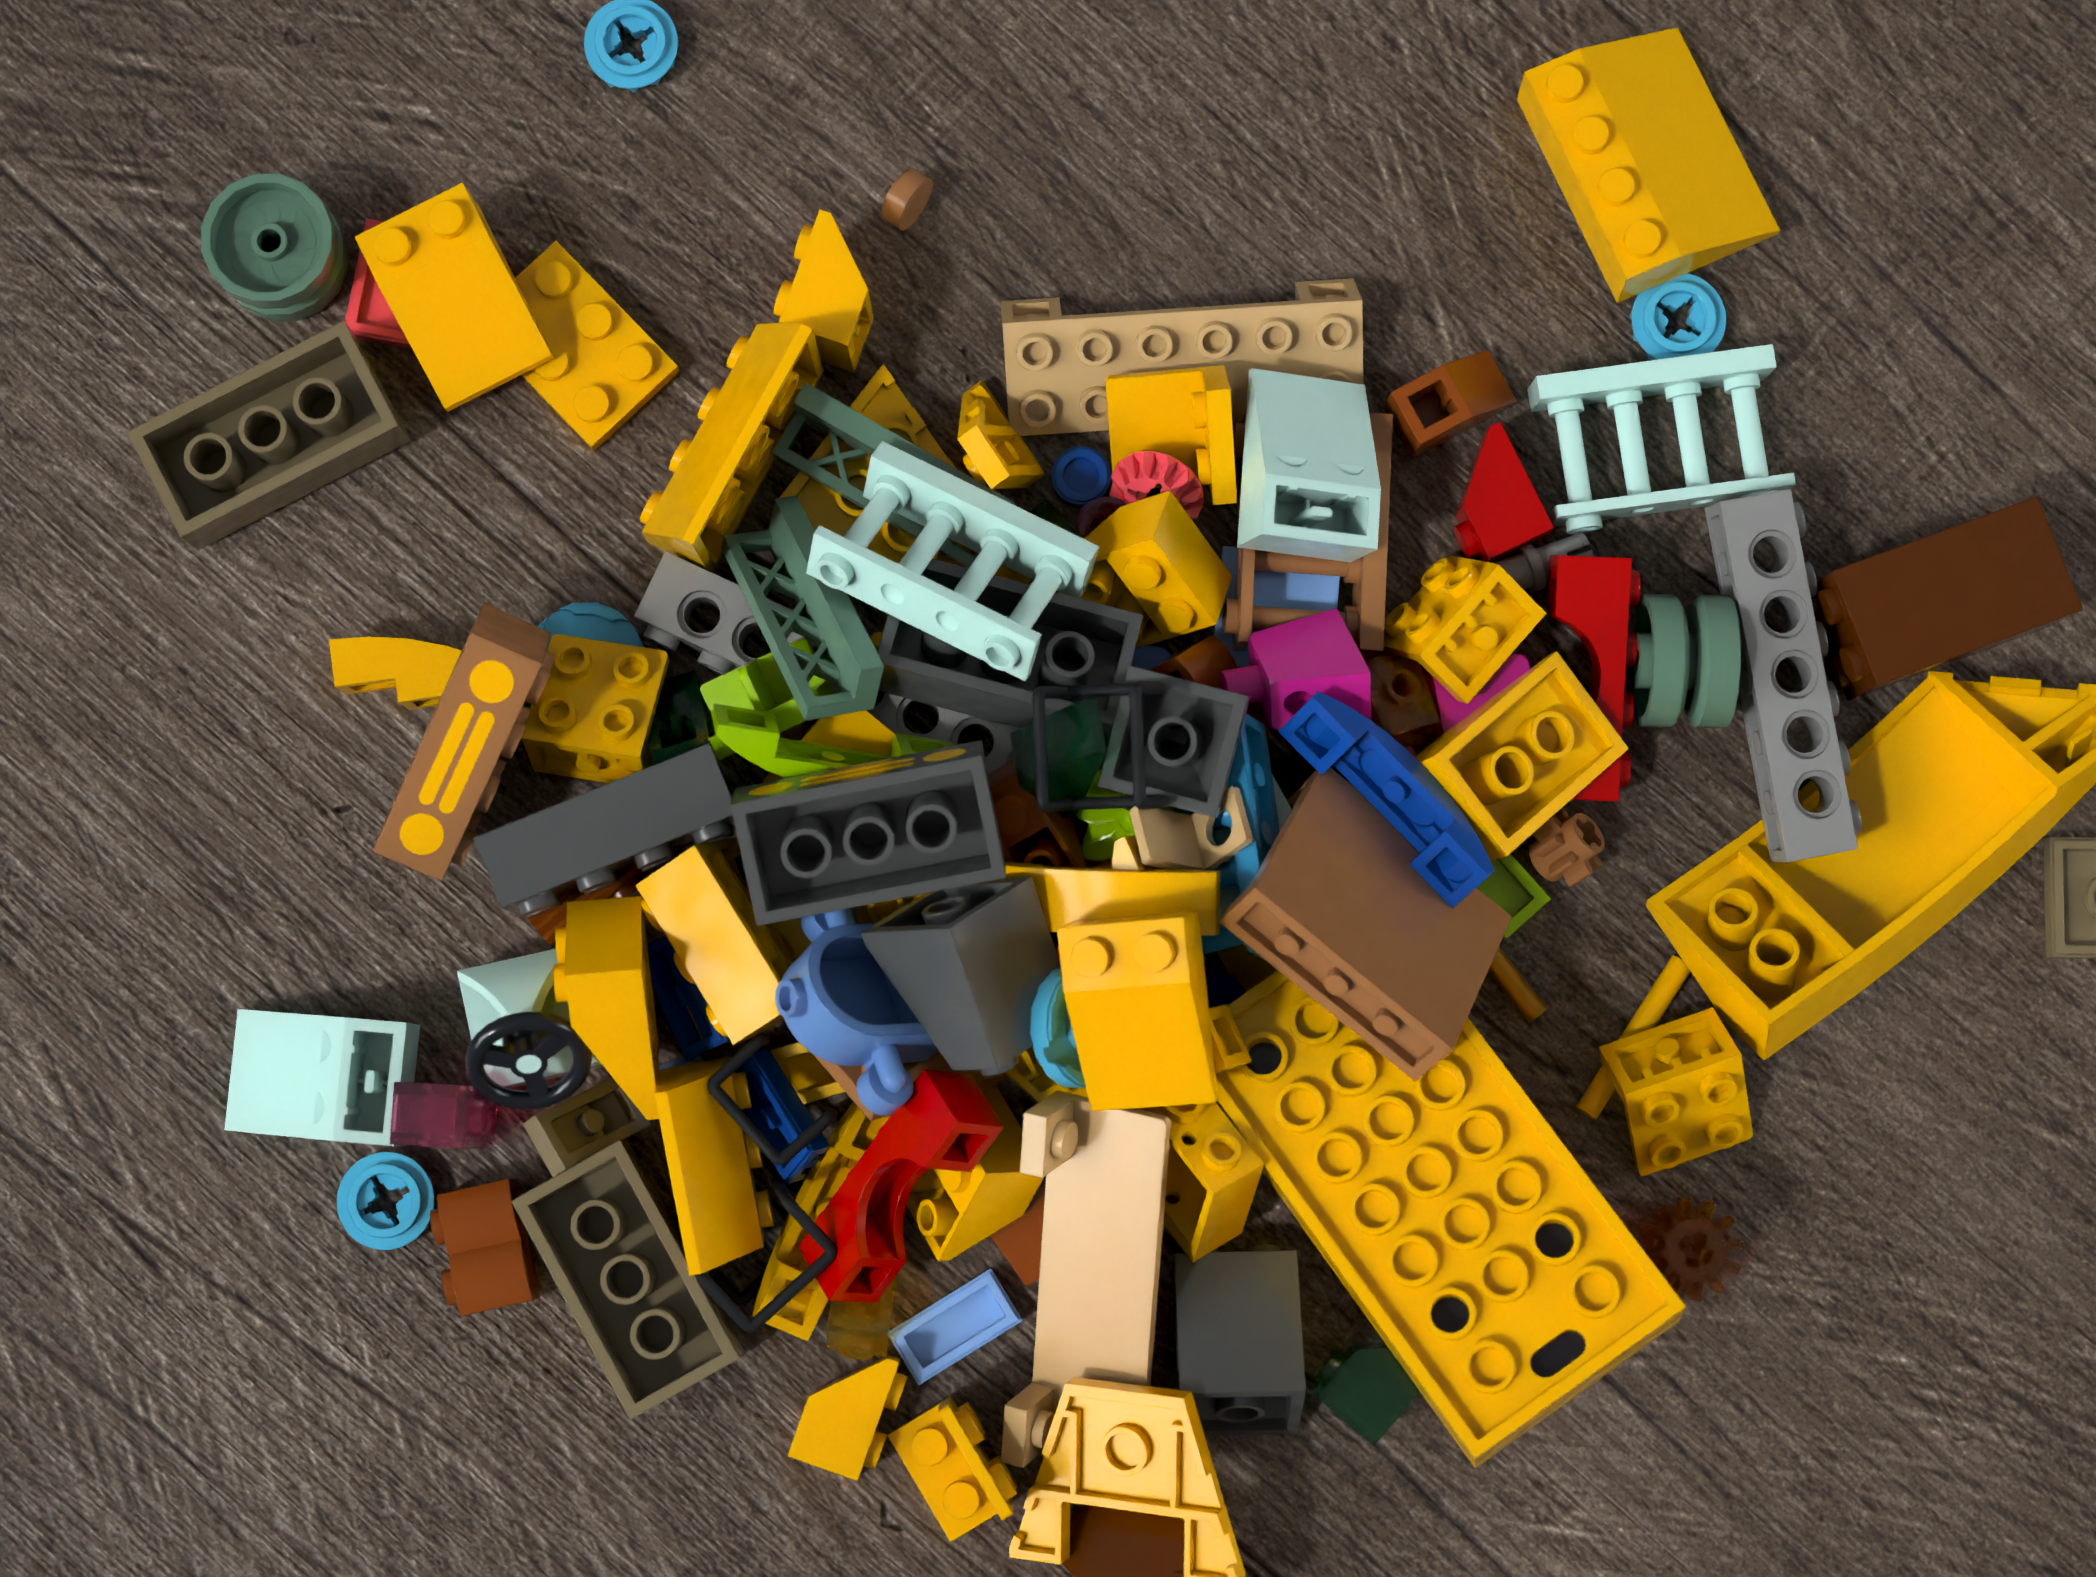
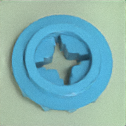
(639, 19)
(1705, 318)
(360, 1190)

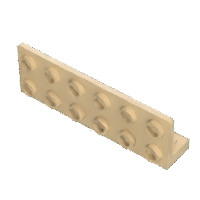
(1061, 362)
(1095, 1254)

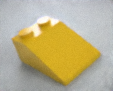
(454, 296)
(1523, 754)
(610, 991)
(1139, 1009)

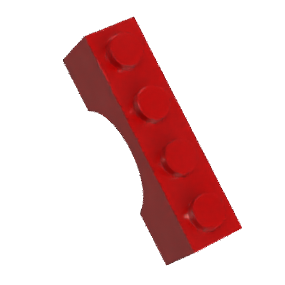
(1594, 602)
(939, 1127)

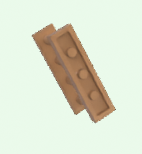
(1368, 574)

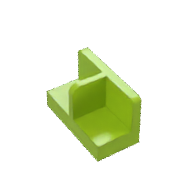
(762, 688)

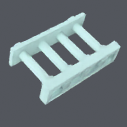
(1623, 391)
(973, 519)

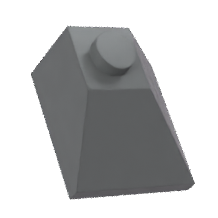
(1187, 742)

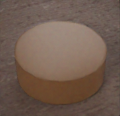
(907, 198)

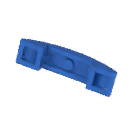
(1398, 787)

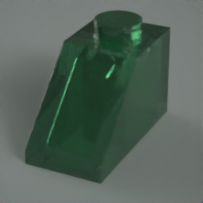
(1365, 1388)

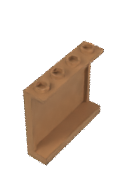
(1364, 928)

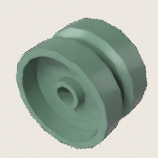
(268, 214)
(1686, 661)

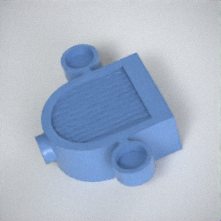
(851, 1012)

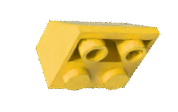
(827, 294)
(1158, 567)
(966, 1207)

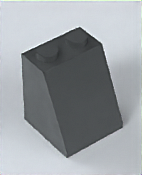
(970, 968)
(1240, 1339)

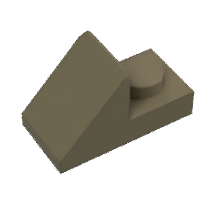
(584, 1125)

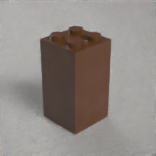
(1943, 598)

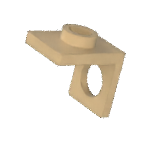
(1186, 841)

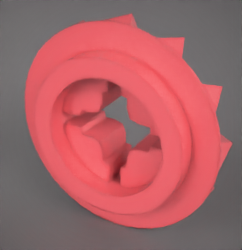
(1144, 469)

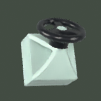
(521, 1034)

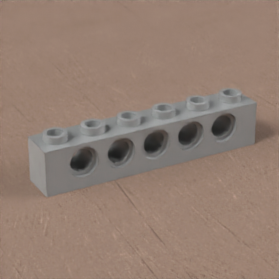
(1766, 707)

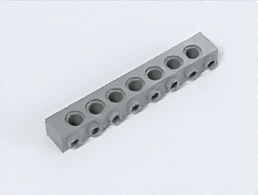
(682, 587)

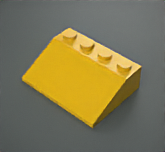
(1644, 159)
(733, 447)

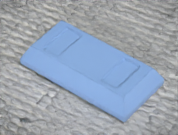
(954, 1326)

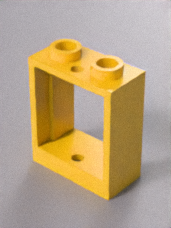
(1210, 1178)

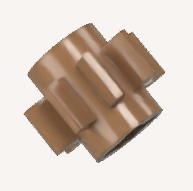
(1567, 848)

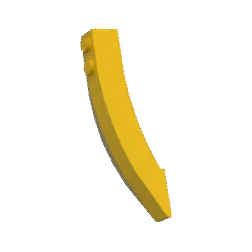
(1946, 805)

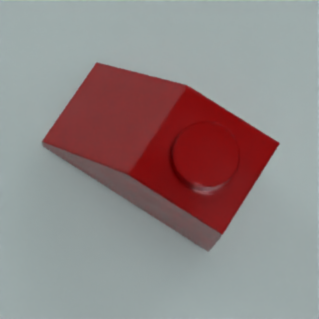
(1498, 503)

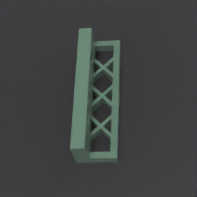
(864, 436)
(820, 615)

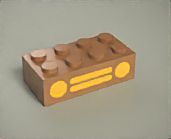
(460, 750)

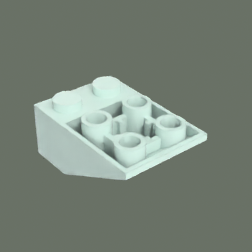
(1308, 468)
(318, 1075)

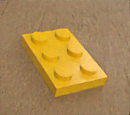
(601, 356)

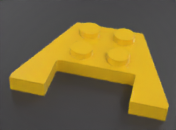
(1128, 1453)

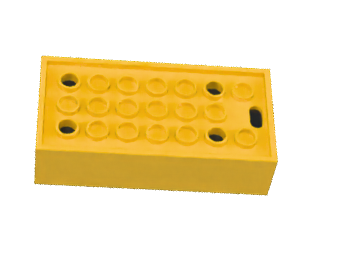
(1444, 1216)

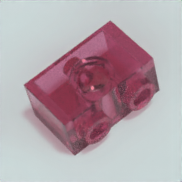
(441, 1116)

